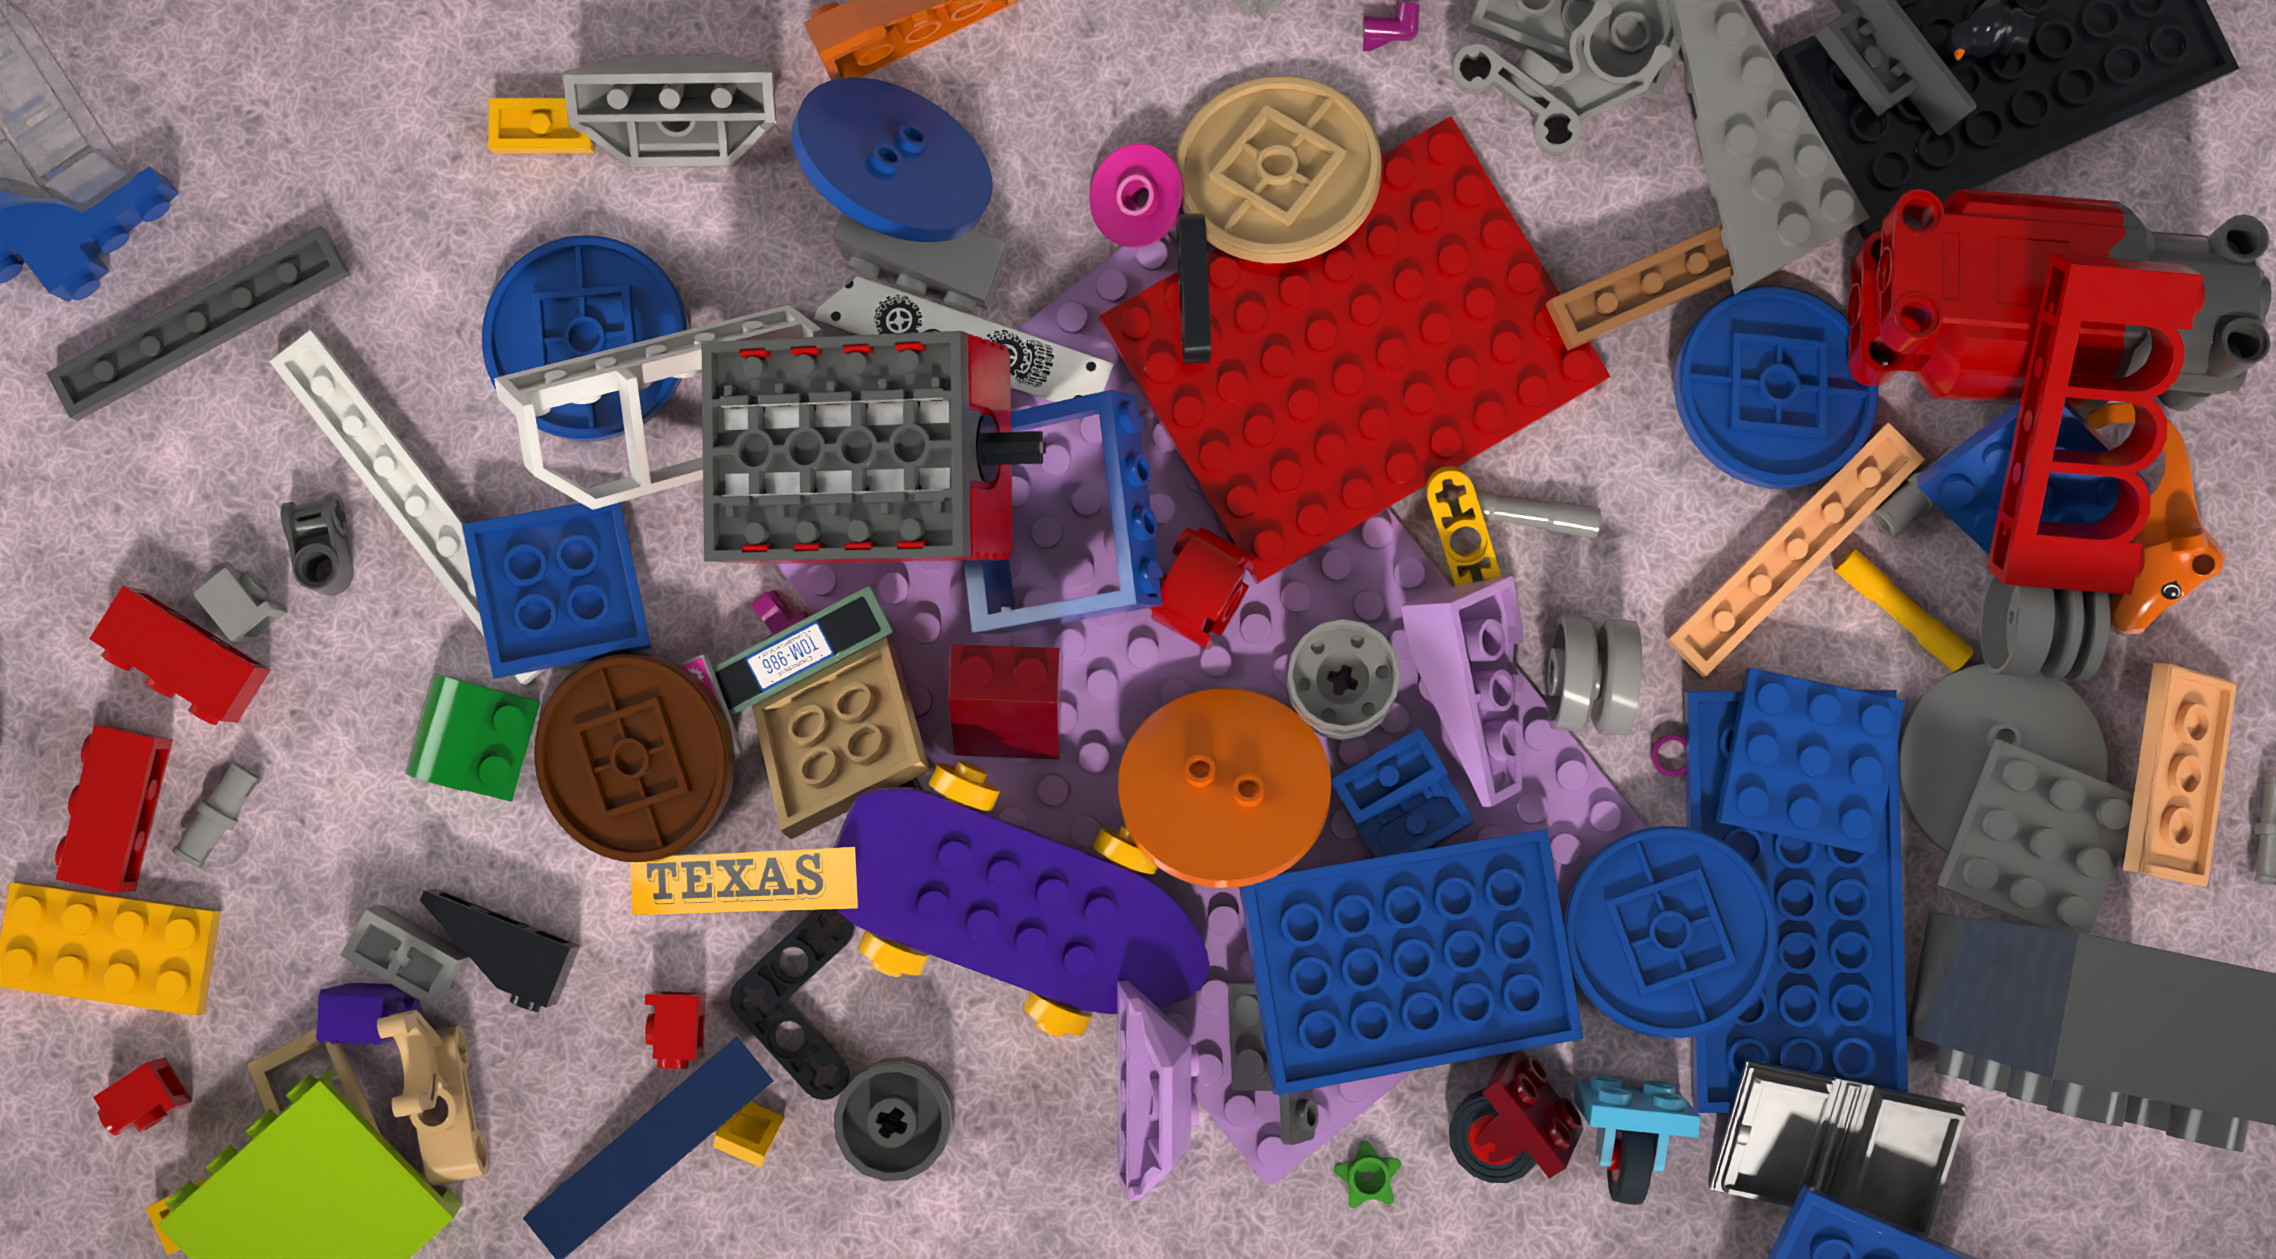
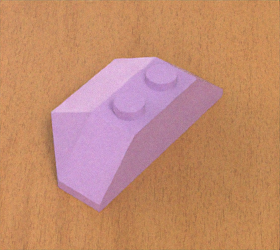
(1152, 1092)

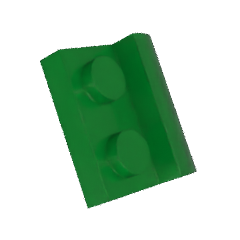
(472, 738)

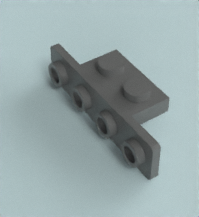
(1893, 61)
(1250, 1065)

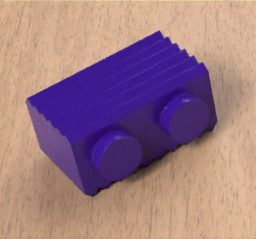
(351, 1012)

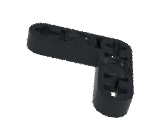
(780, 989)

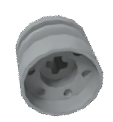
(2043, 631)
(1351, 649)

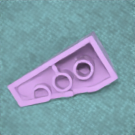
(1466, 660)

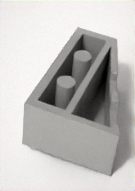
(959, 268)

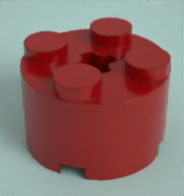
(1203, 586)

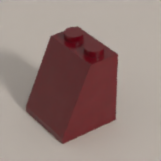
(1006, 701)

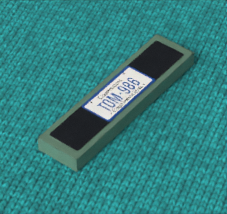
(803, 649)

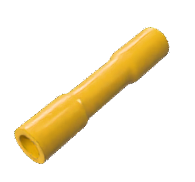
(1928, 631)

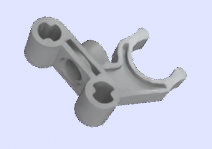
(1553, 94)

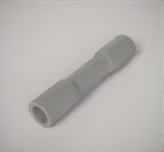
(1553, 516)

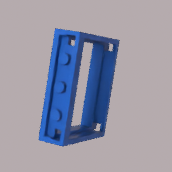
(1132, 520)

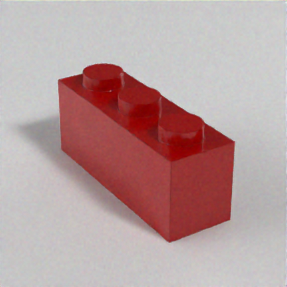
(178, 656)
(112, 809)

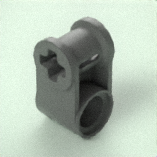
(319, 533)

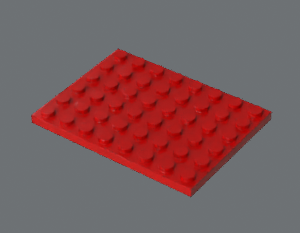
(1360, 365)

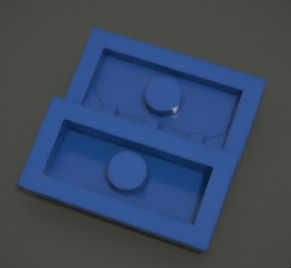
(1402, 798)

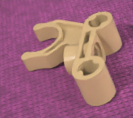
(432, 1066)

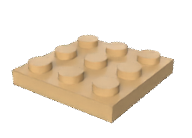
(839, 737)

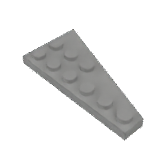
(1758, 145)

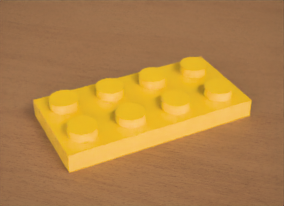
(107, 948)

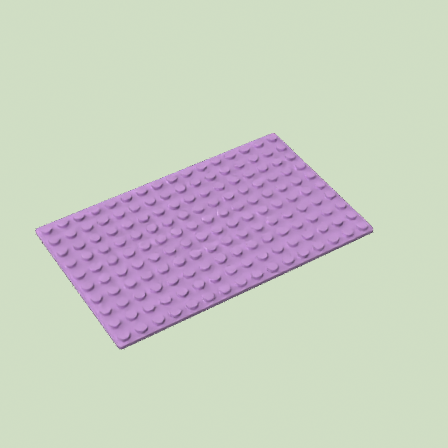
(1131, 666)

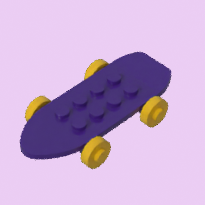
(1014, 902)

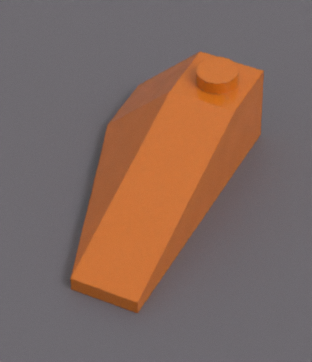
(874, 33)

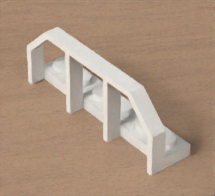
(629, 370)

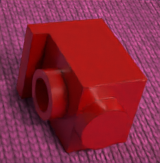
(675, 1027)
(141, 1098)

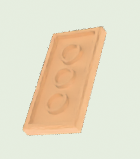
(2180, 775)

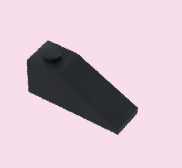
(508, 952)

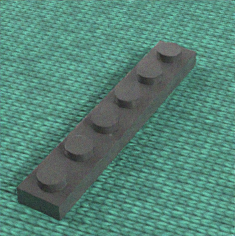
(198, 324)

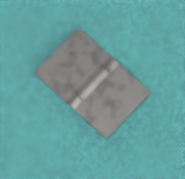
(1840, 1137)

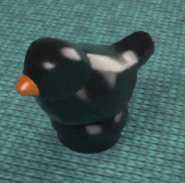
(1991, 29)

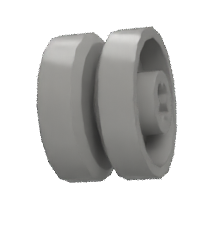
(1594, 675)

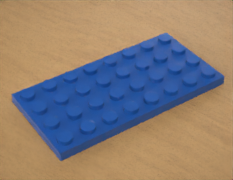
(1840, 956)

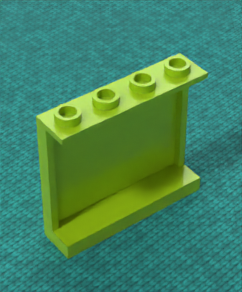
(309, 1189)

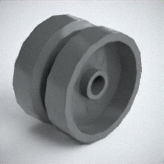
(888, 1149)

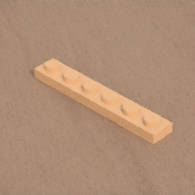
(1795, 550)

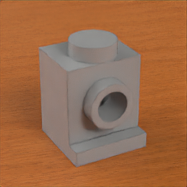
(238, 603)

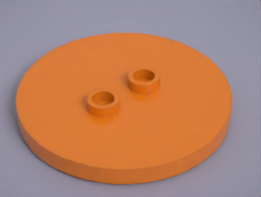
(1224, 788)

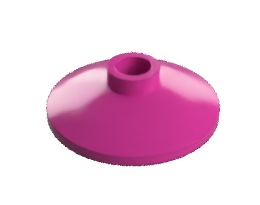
(1117, 189)

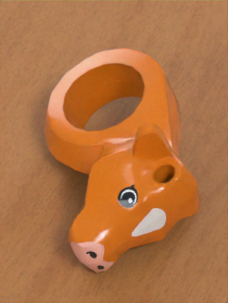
(2174, 540)

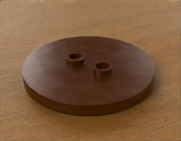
(634, 757)

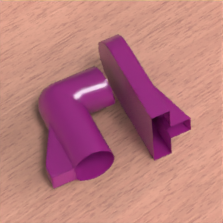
(1387, 29)

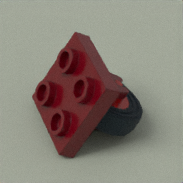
(1514, 1124)

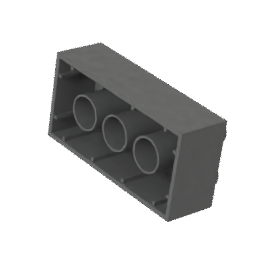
(2100, 1027)

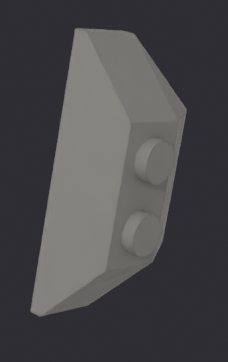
(672, 107)

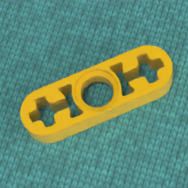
(1440, 508)

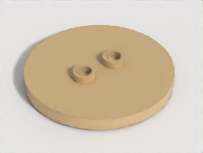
(1279, 168)

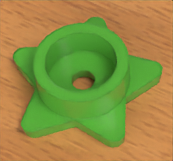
(1362, 1190)

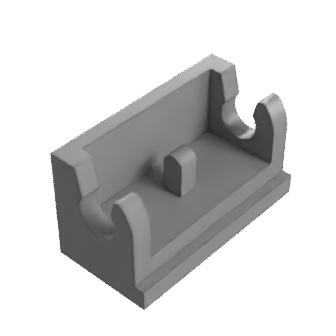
(405, 955)

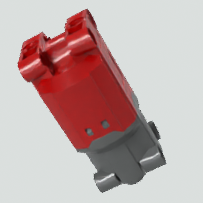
(1970, 283)

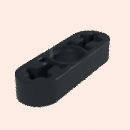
(1193, 288)

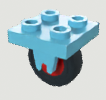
(1633, 1130)

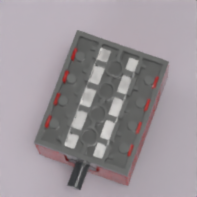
(859, 449)

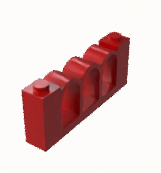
(2106, 552)

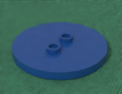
(891, 160)
(576, 302)
(1772, 388)
(1671, 932)

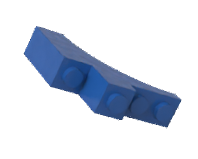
(65, 243)

